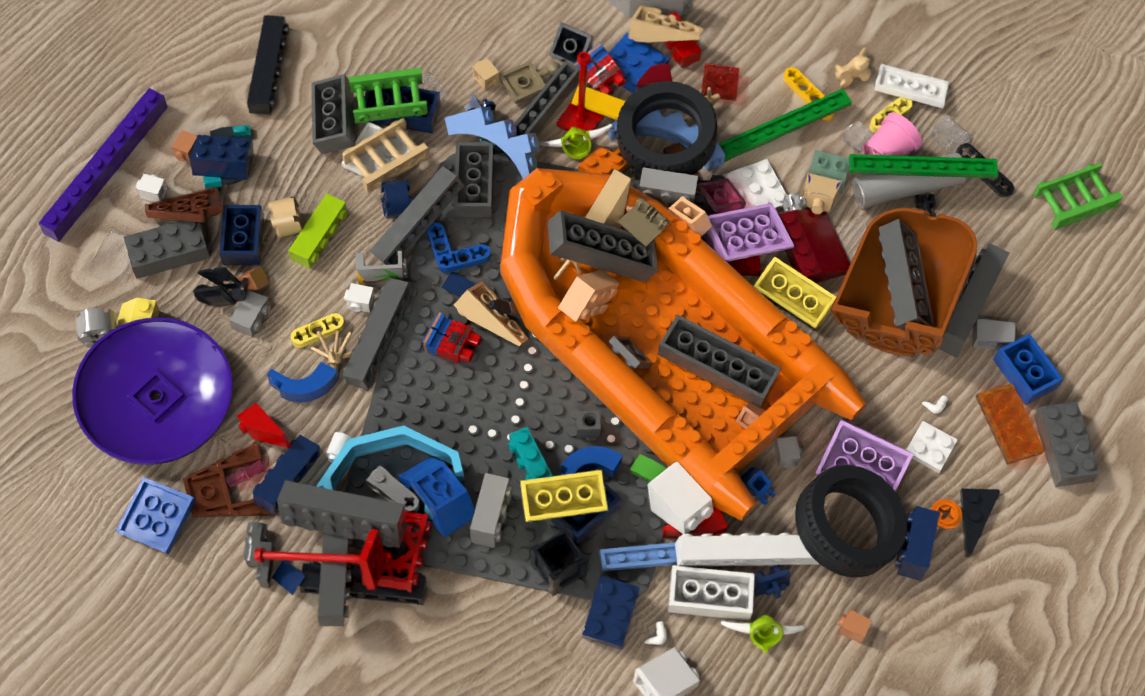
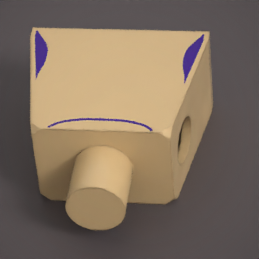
(820, 192)

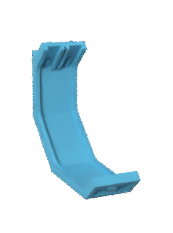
(386, 440)

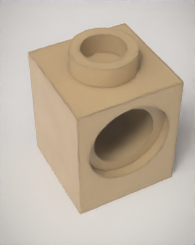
(485, 73)

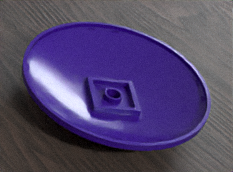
(148, 358)

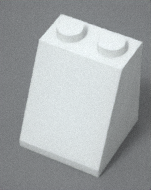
(679, 499)
(666, 675)

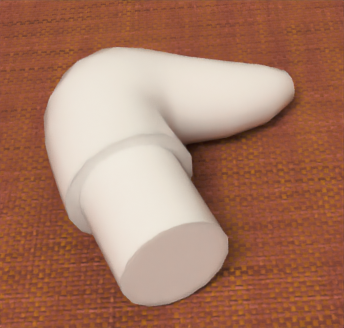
(938, 407)
(661, 635)

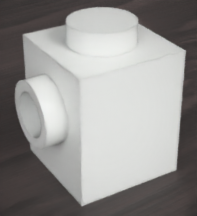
(151, 188)
(359, 298)

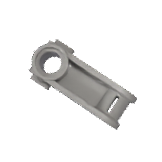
(391, 489)

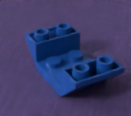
(441, 494)

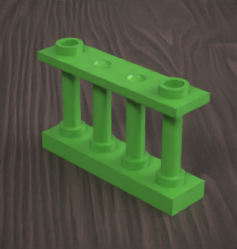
(386, 80)
(1078, 212)

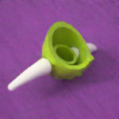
(576, 141)
(764, 631)

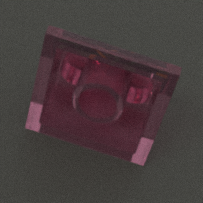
(722, 195)

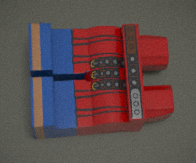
(606, 74)
(450, 339)

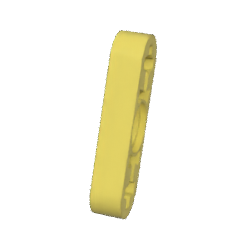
(894, 108)
(302, 331)

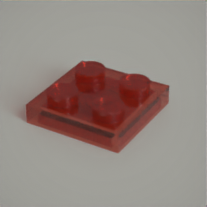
(721, 80)

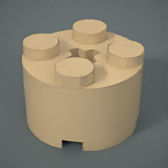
(286, 216)

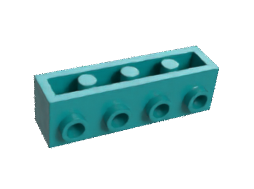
(528, 455)

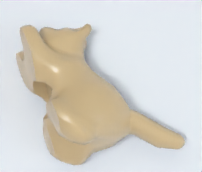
(854, 69)

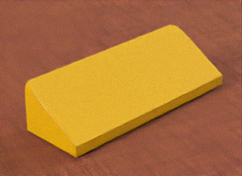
(600, 103)

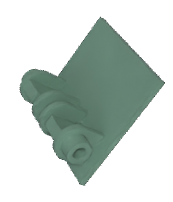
(830, 166)

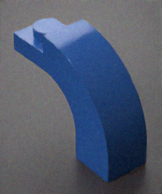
(305, 389)
(593, 459)

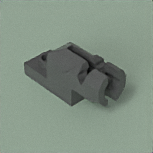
(258, 538)

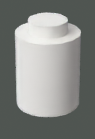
(336, 444)

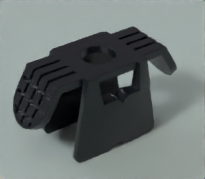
(218, 294)

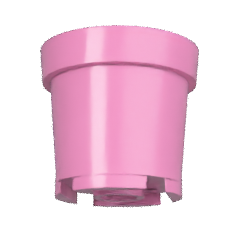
(894, 137)

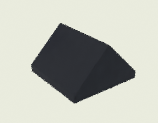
(569, 43)

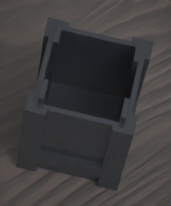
(561, 551)

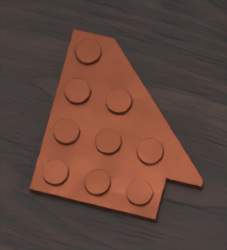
(187, 207)

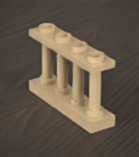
(393, 169)

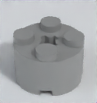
(94, 325)

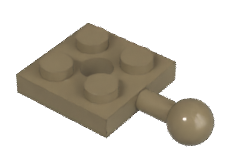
(527, 73)

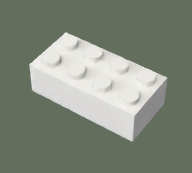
(711, 593)

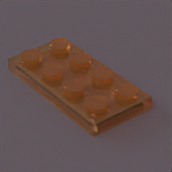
(1009, 423)

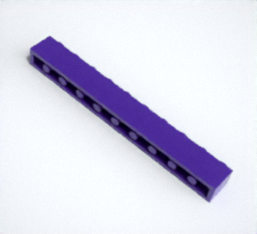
(103, 165)

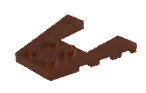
(211, 491)

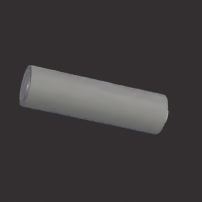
(880, 189)

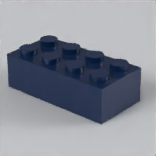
(421, 123)

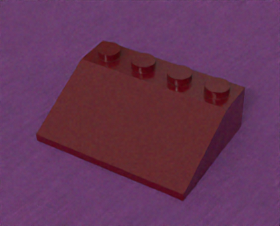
(816, 245)

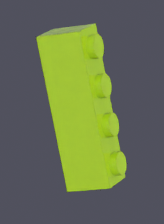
(318, 231)

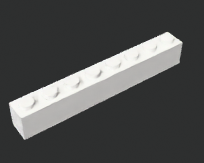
(741, 550)

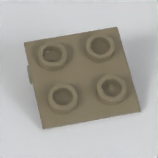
(644, 222)

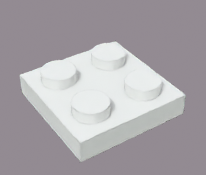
(931, 446)

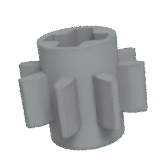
(794, 202)

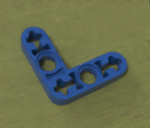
(448, 255)

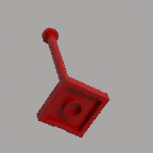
(577, 115)
(370, 560)

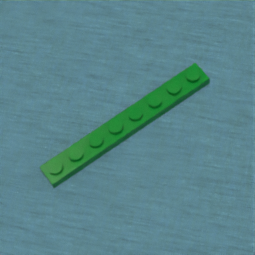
(785, 124)
(923, 166)

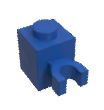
(757, 484)

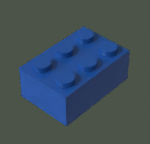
(1027, 369)

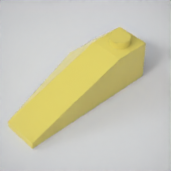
(137, 309)

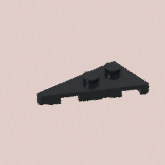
(975, 508)

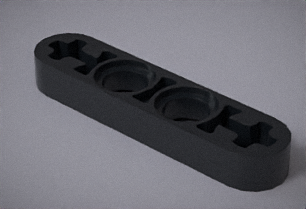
(997, 189)

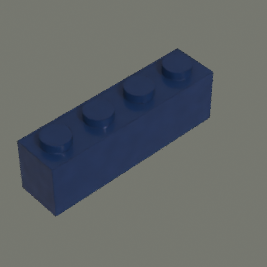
(289, 467)

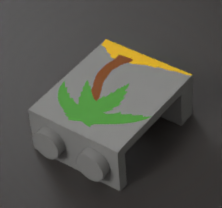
(377, 275)

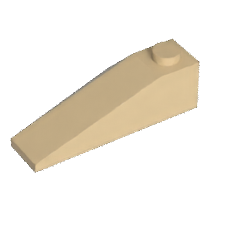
(652, 26)
(611, 202)
(475, 307)

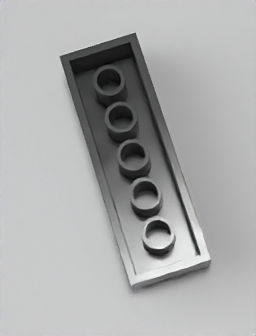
(601, 246)
(905, 275)
(976, 290)
(718, 361)
(341, 513)

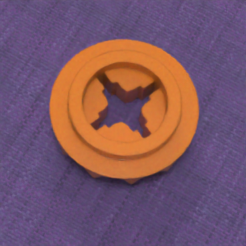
(955, 513)

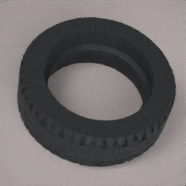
(667, 96)
(876, 497)

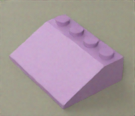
(747, 233)
(863, 449)

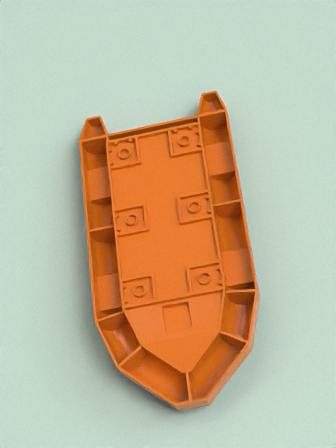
(667, 405)

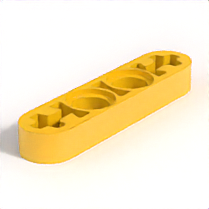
(802, 80)

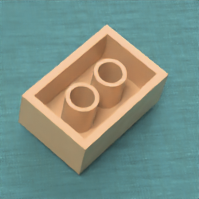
(589, 295)

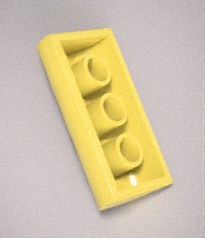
(795, 293)
(563, 496)

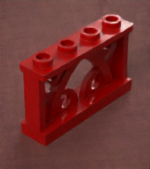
(414, 553)

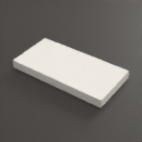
(911, 86)

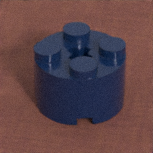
(395, 197)

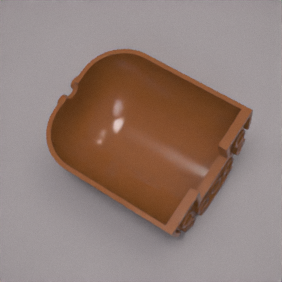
(864, 300)

